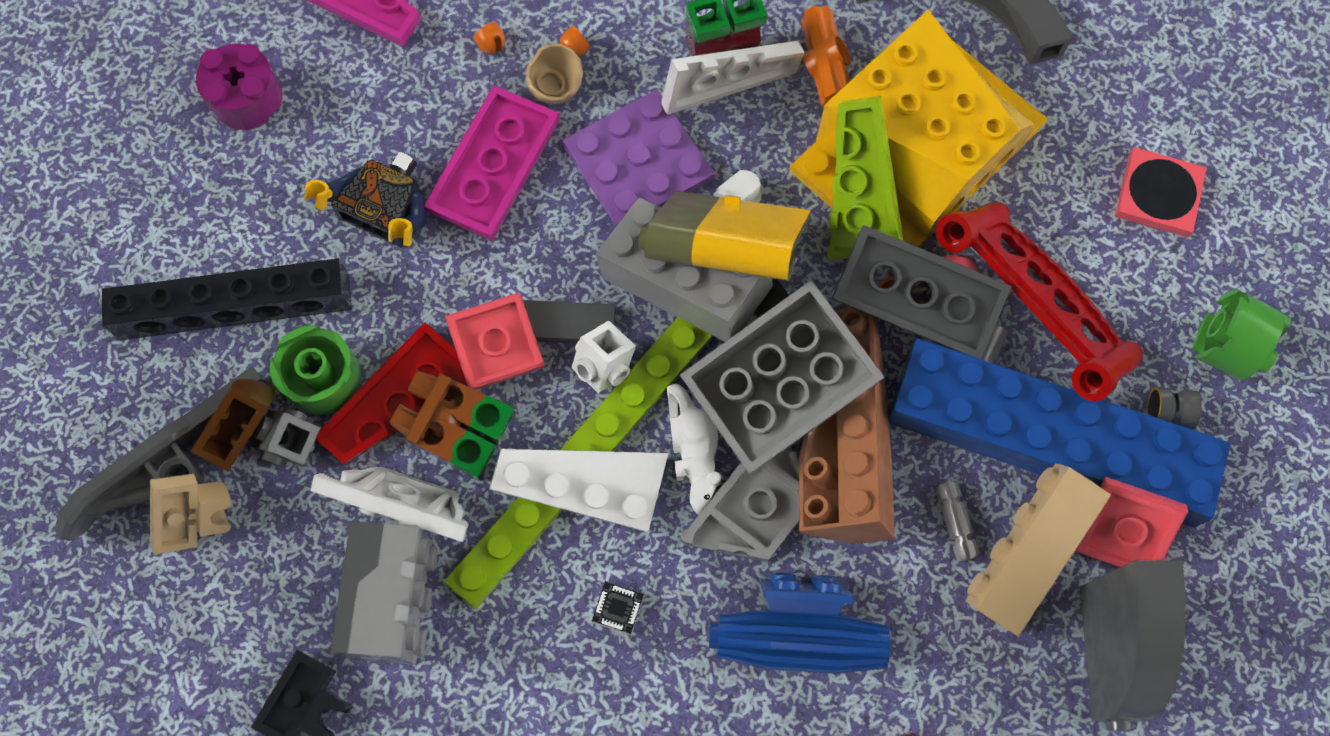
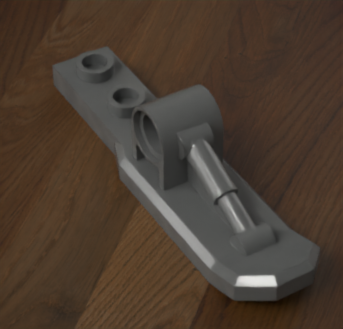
(130, 476)

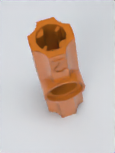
(826, 52)

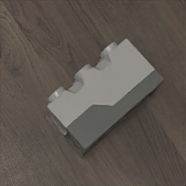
(383, 593)

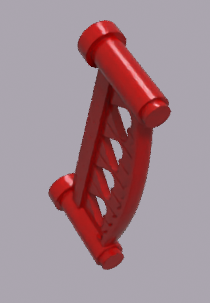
(1100, 362)

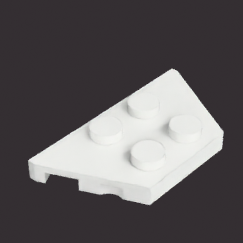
(399, 497)

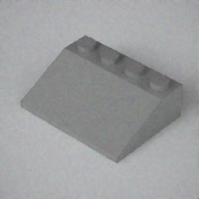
(781, 376)

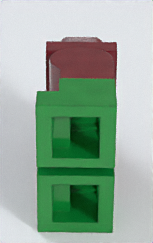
(724, 26)

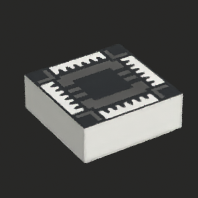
(618, 608)

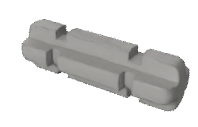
(957, 521)

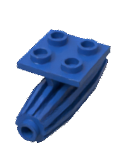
(802, 630)

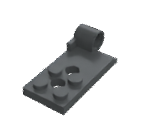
(961, 303)

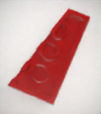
(367, 414)

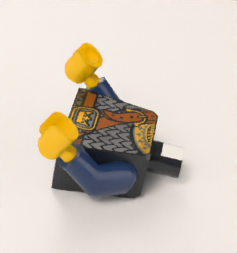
(376, 199)

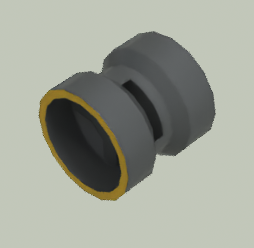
(1178, 408)

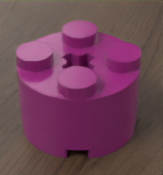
(238, 85)

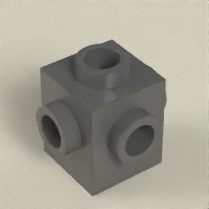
(297, 440)

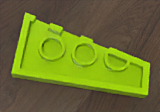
(863, 176)

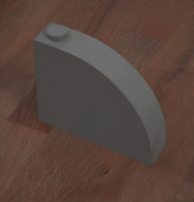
(1133, 640)

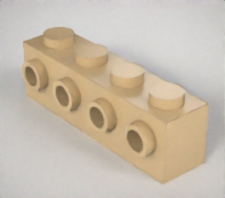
(1036, 547)

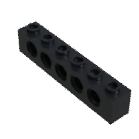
(226, 299)

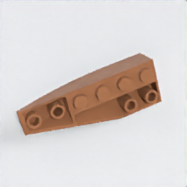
(849, 459)

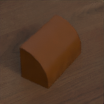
(234, 422)

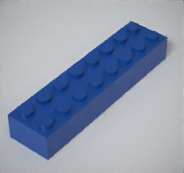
(1045, 424)

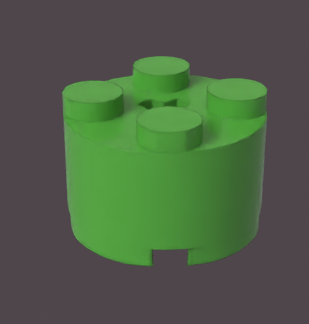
(1241, 335)
(294, 368)

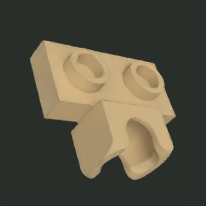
(182, 509)

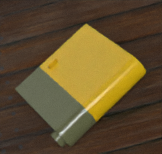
(725, 234)

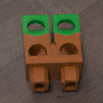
(441, 419)

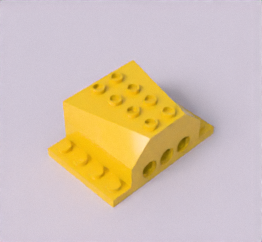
(944, 125)

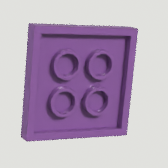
(637, 155)

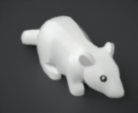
(697, 441)

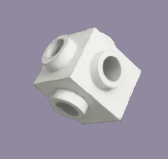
(603, 357)

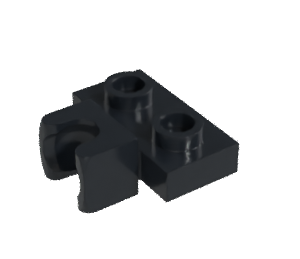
(300, 700)

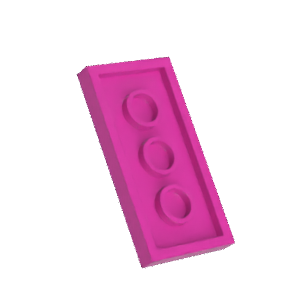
(492, 163)

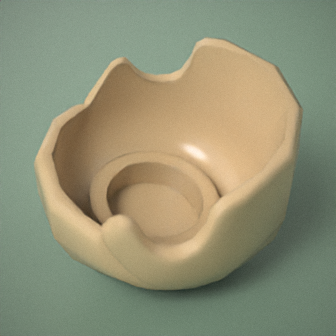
(550, 68)

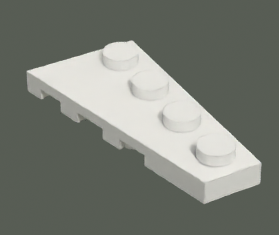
(720, 74)
(589, 483)

